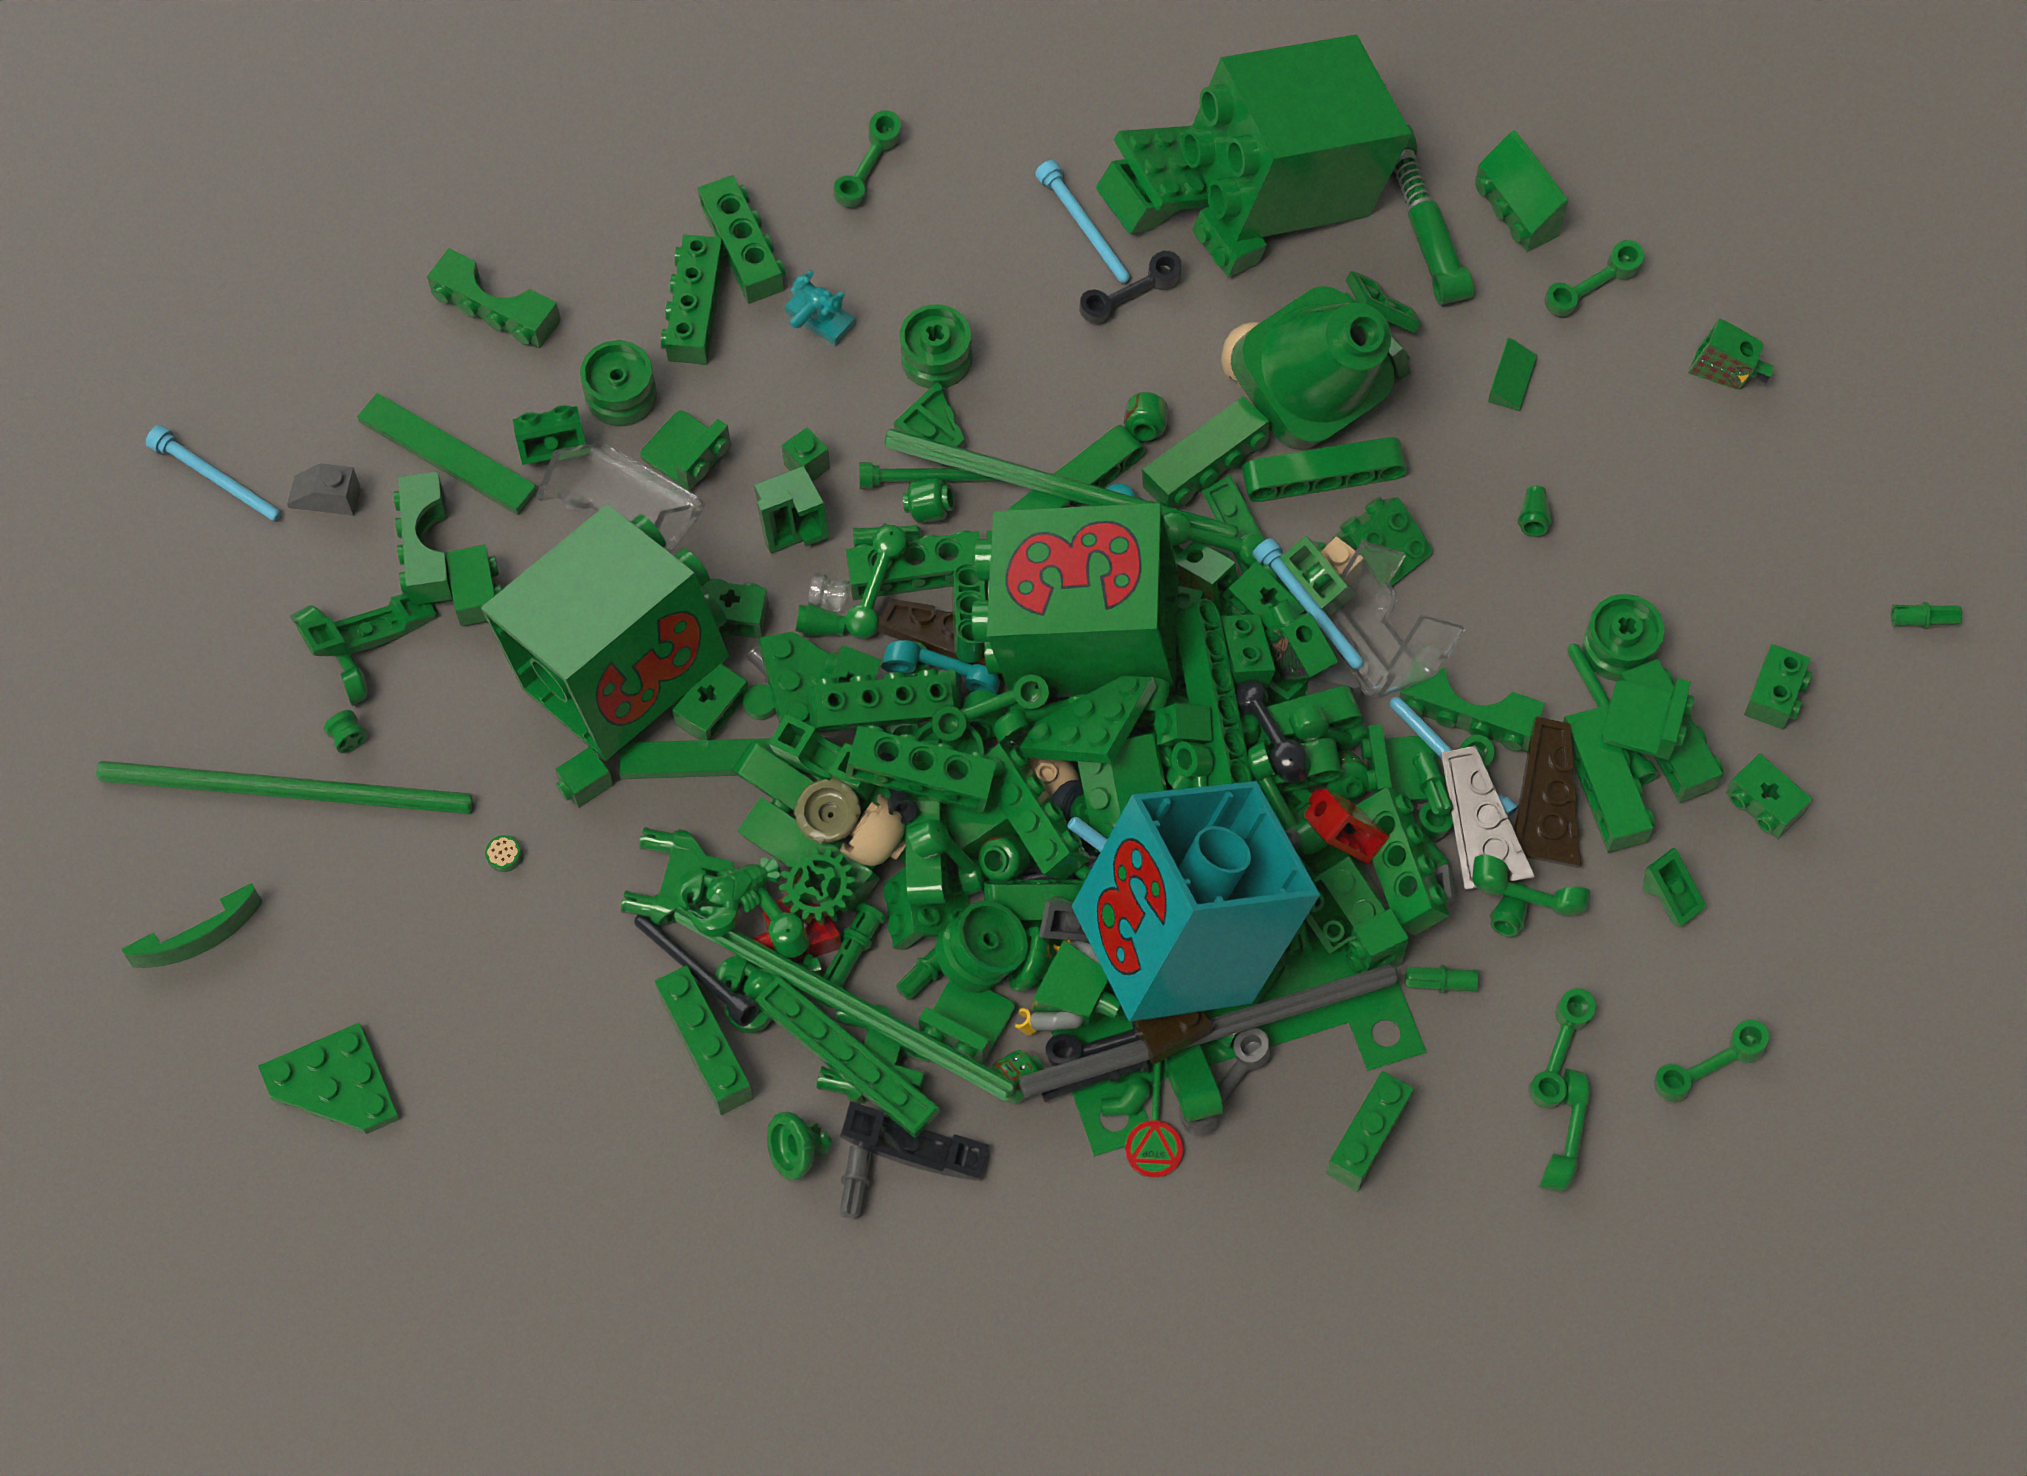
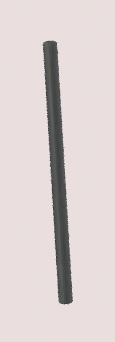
(1222, 1026)

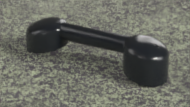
(1162, 274)
(1252, 699)
(1067, 1048)

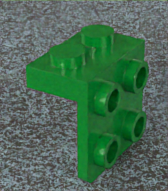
(686, 448)
(1390, 526)
(1647, 718)
(1392, 764)
(911, 923)
(967, 1020)

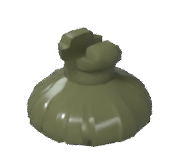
(827, 811)

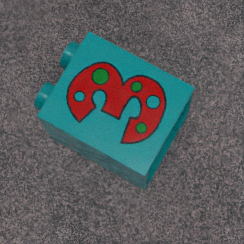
(1193, 899)

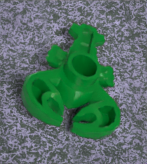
(729, 891)
(758, 979)

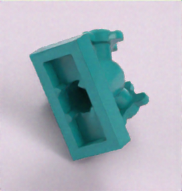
(818, 310)

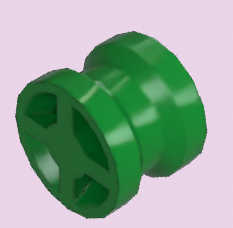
(345, 731)

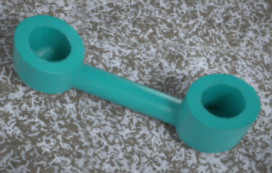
(904, 655)

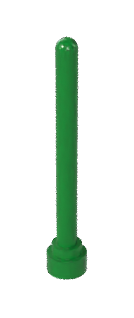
(872, 475)
(1639, 766)

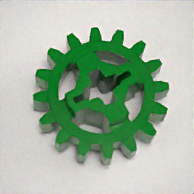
(806, 891)

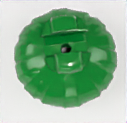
(1035, 964)
(794, 1144)

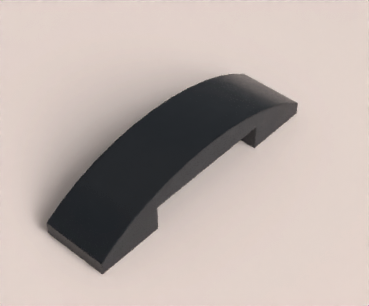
(929, 1151)

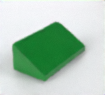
(1512, 375)

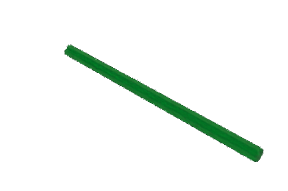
(1032, 477)
(284, 787)
(858, 1009)

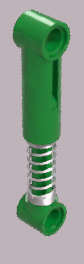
(1449, 278)

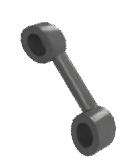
(1251, 1052)

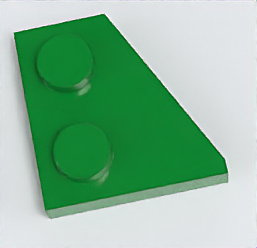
(931, 419)

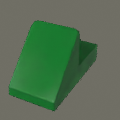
(1674, 887)

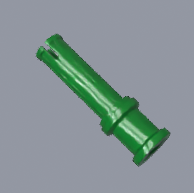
(855, 940)

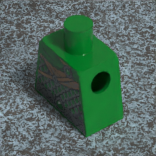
(1298, 643)

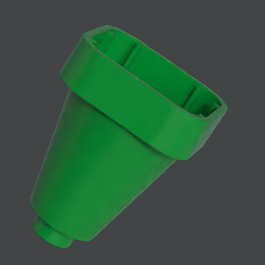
(1315, 365)

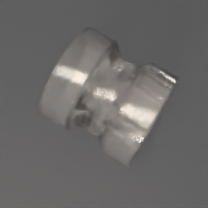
(829, 592)

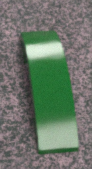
(366, 629)
(198, 939)

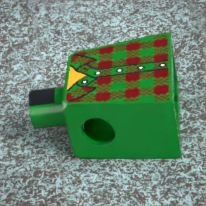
(1730, 357)

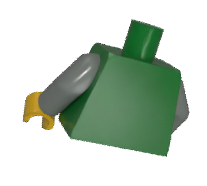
(1070, 991)

